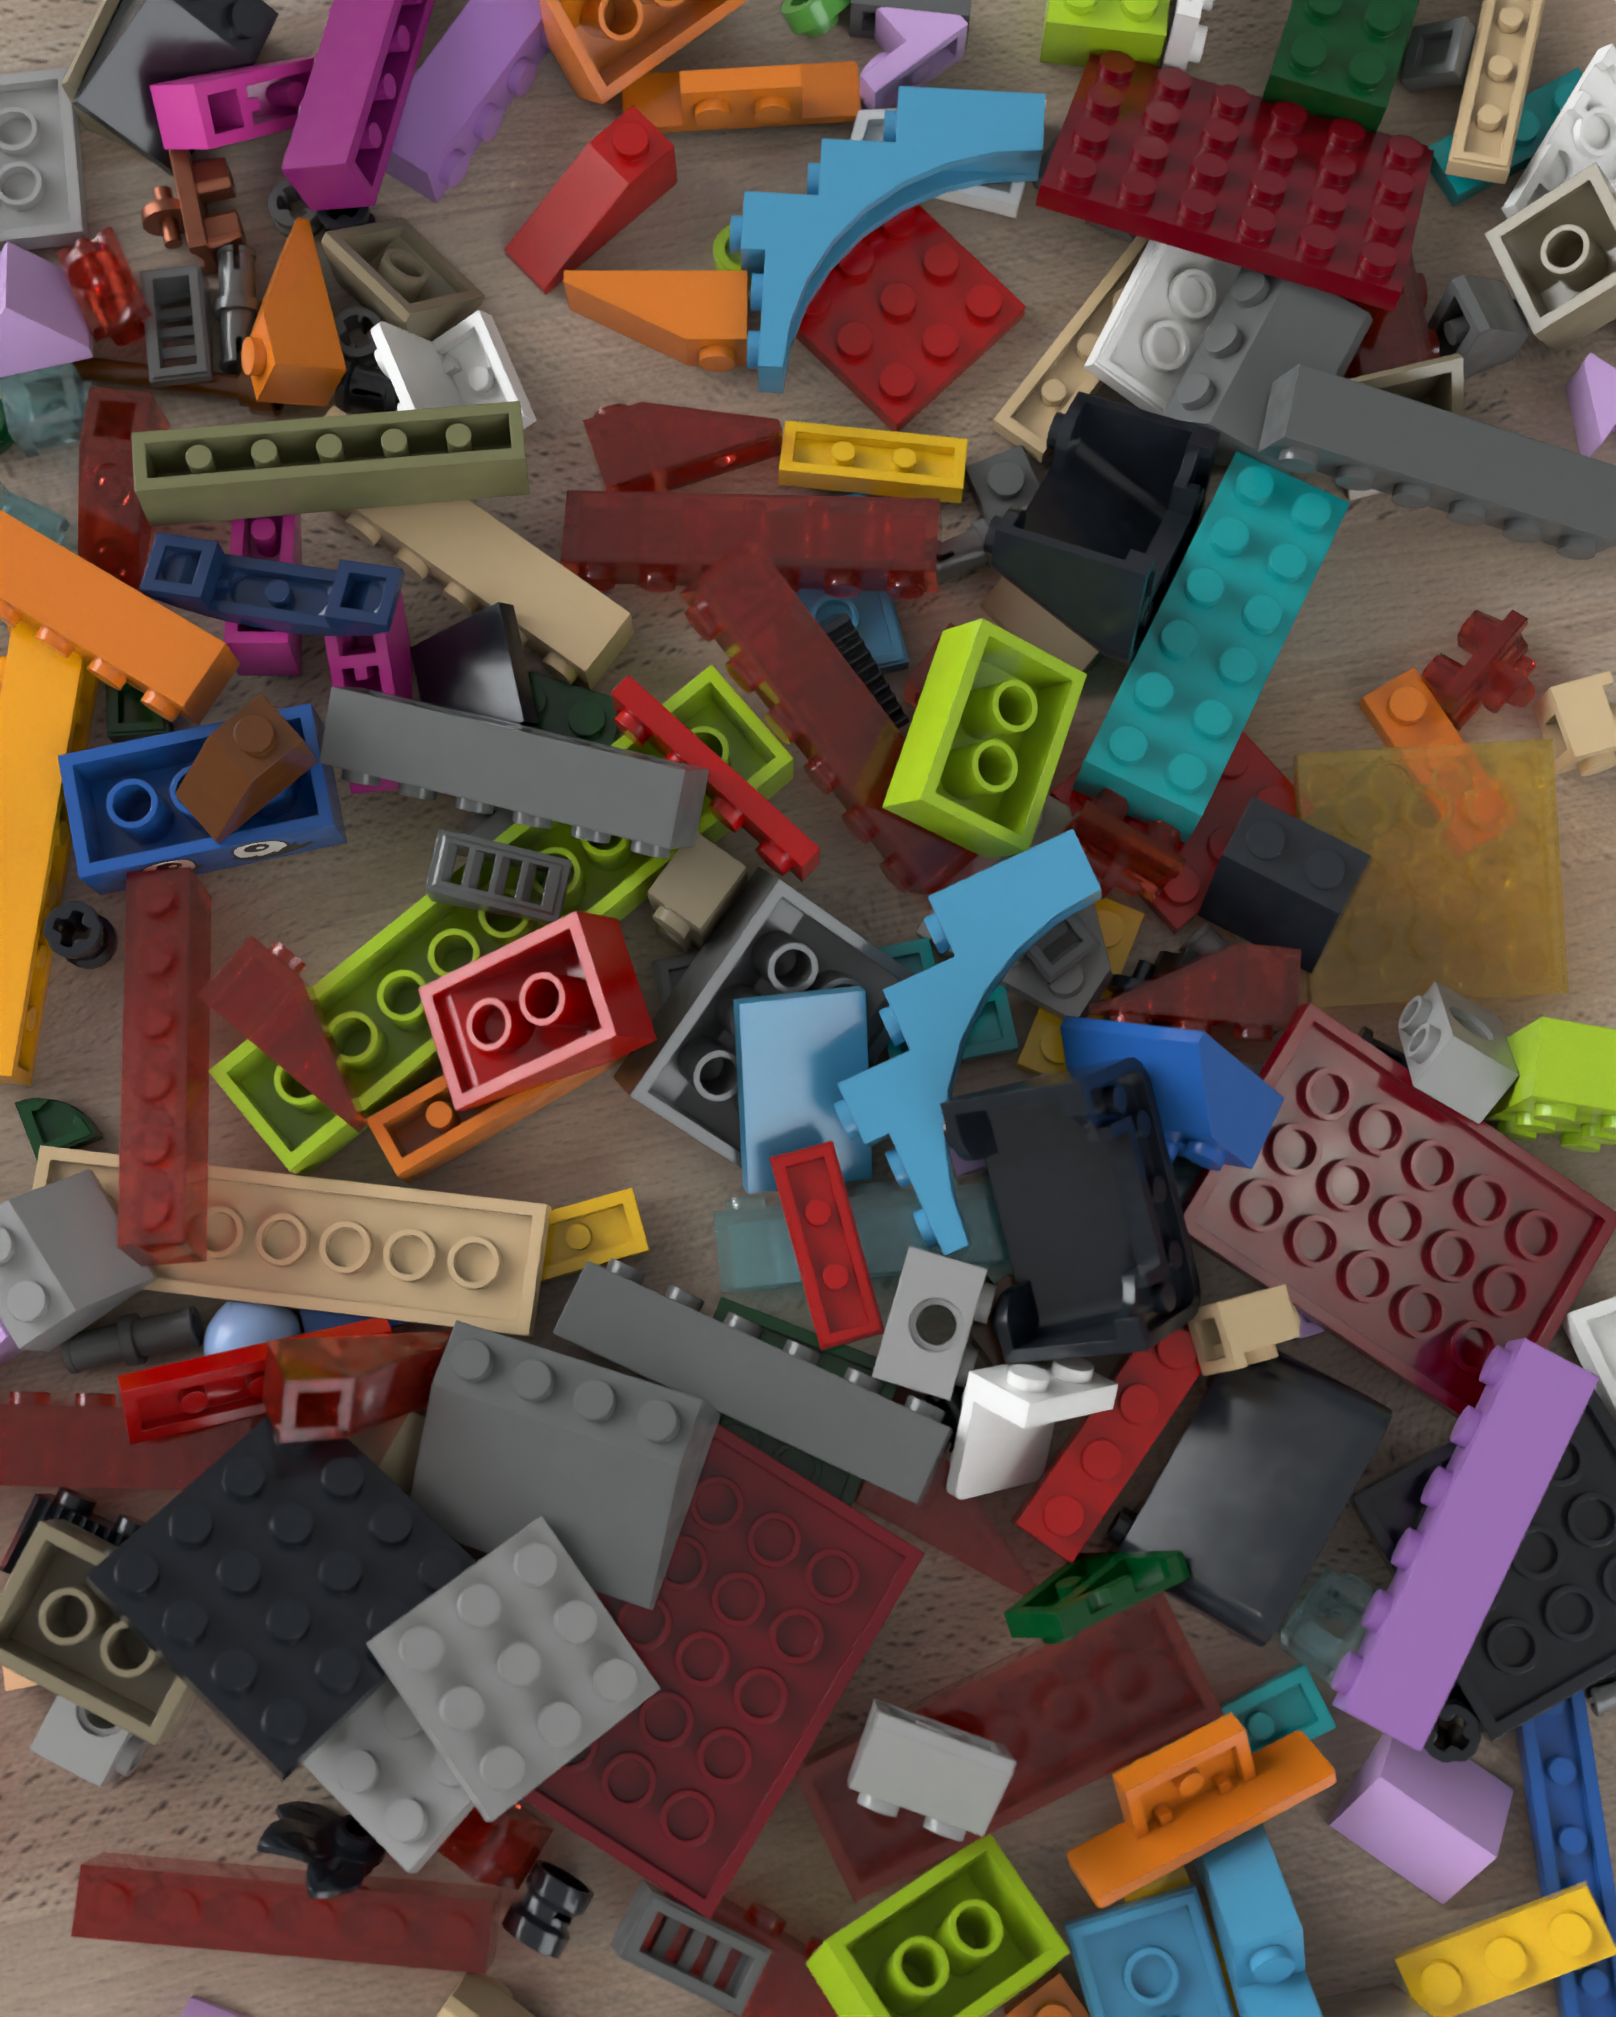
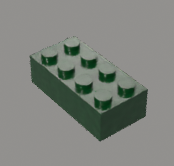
(1341, 57)

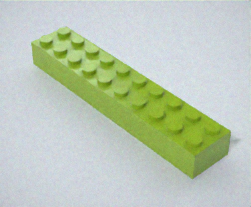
(375, 993)

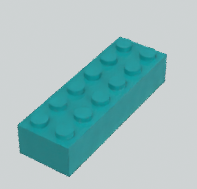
(1212, 644)

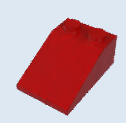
(537, 1010)

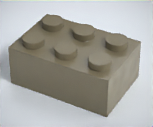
(75, 1643)

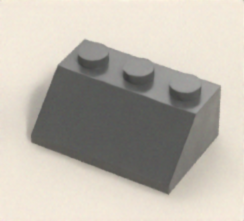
(1252, 341)

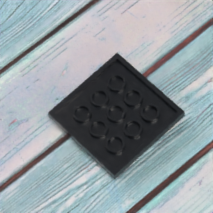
(275, 1583)
(1557, 1603)

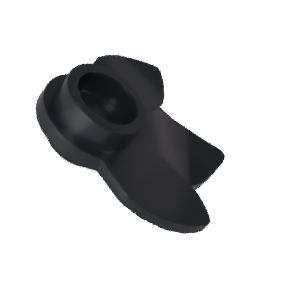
(333, 1847)

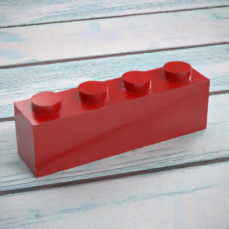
(1108, 1446)

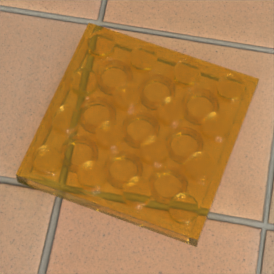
(1457, 875)

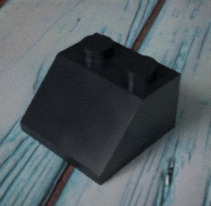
(1283, 883)

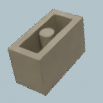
(695, 893)

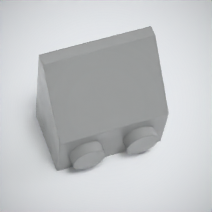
(62, 1262)
(929, 1770)

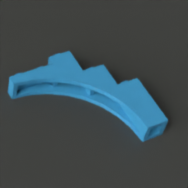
(929, 147)
(989, 927)
(1257, 1927)

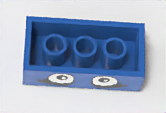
(131, 820)

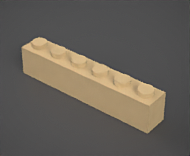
(489, 563)

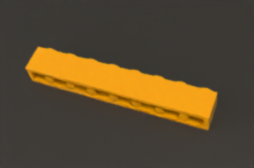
(43, 714)

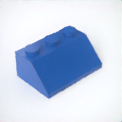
(1204, 1095)

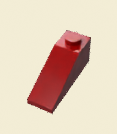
(595, 199)

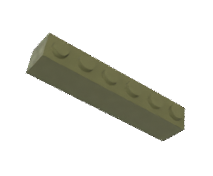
(330, 463)

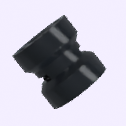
(547, 1909)

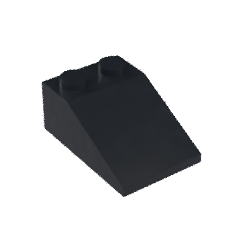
(163, 43)

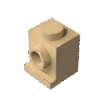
(1580, 724)
(1243, 1329)

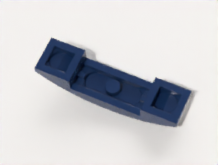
(269, 593)

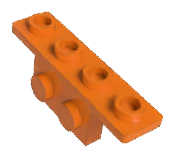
(747, 96)
(1194, 1801)

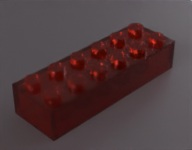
(1058, 1710)

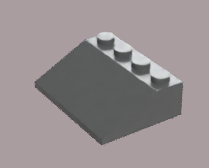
(762, 947)
(565, 1440)

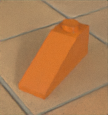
(680, 313)
(294, 340)

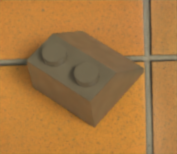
(1563, 258)

